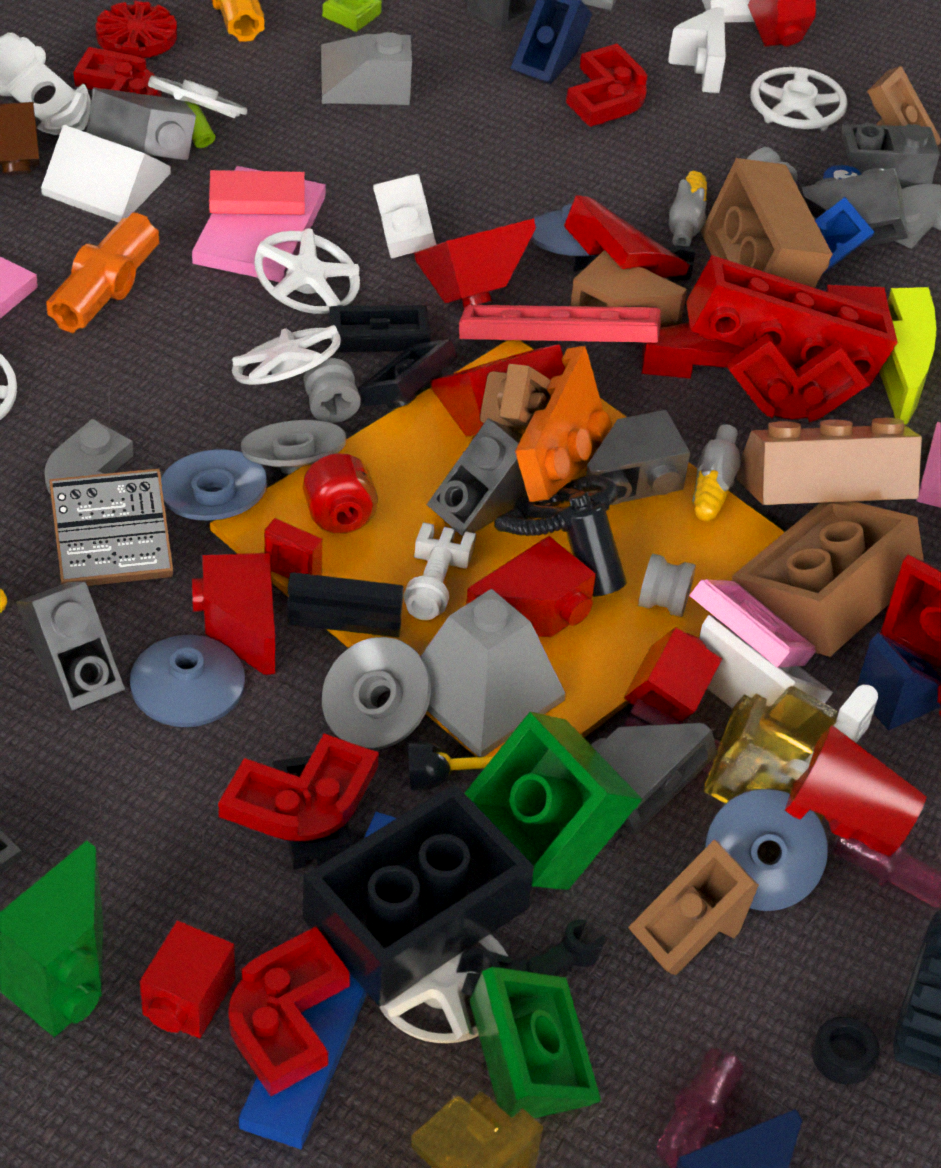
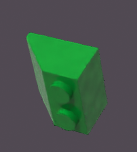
(55, 944)

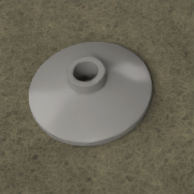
(293, 443)
(358, 681)

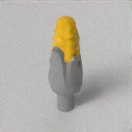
(688, 209)
(716, 472)

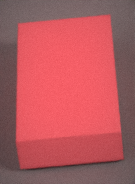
(257, 192)

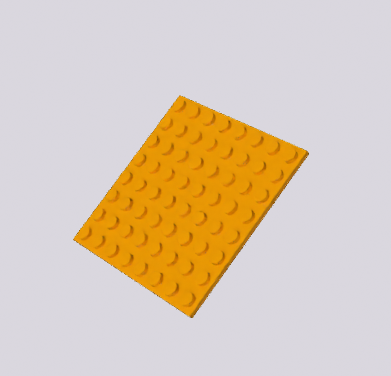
(410, 458)

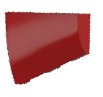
(601, 230)
(680, 349)
(856, 794)

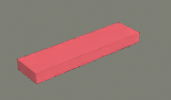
(560, 323)

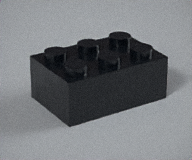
(417, 893)

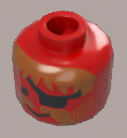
(340, 488)

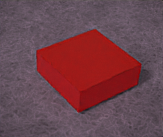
(292, 549)

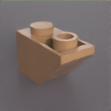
(610, 286)

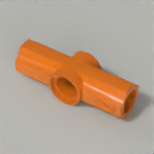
(102, 272)

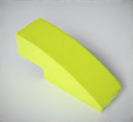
(910, 360)

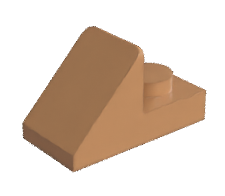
(898, 102)
(514, 396)
(697, 905)

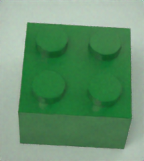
(553, 798)

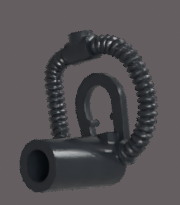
(583, 522)

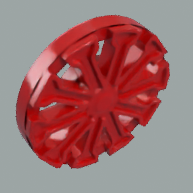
(139, 27)

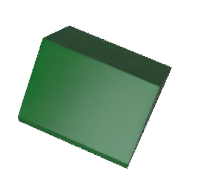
(532, 1043)

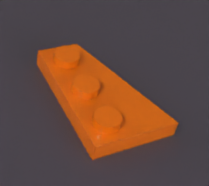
(566, 432)

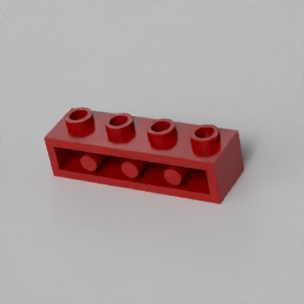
(746, 303)

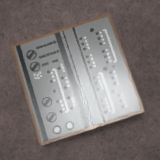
(111, 527)

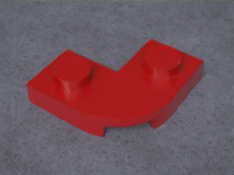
(114, 72)
(614, 88)
(798, 393)
(303, 805)
(269, 1005)

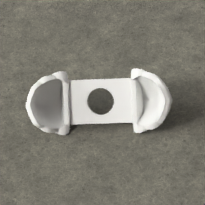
(25, 73)

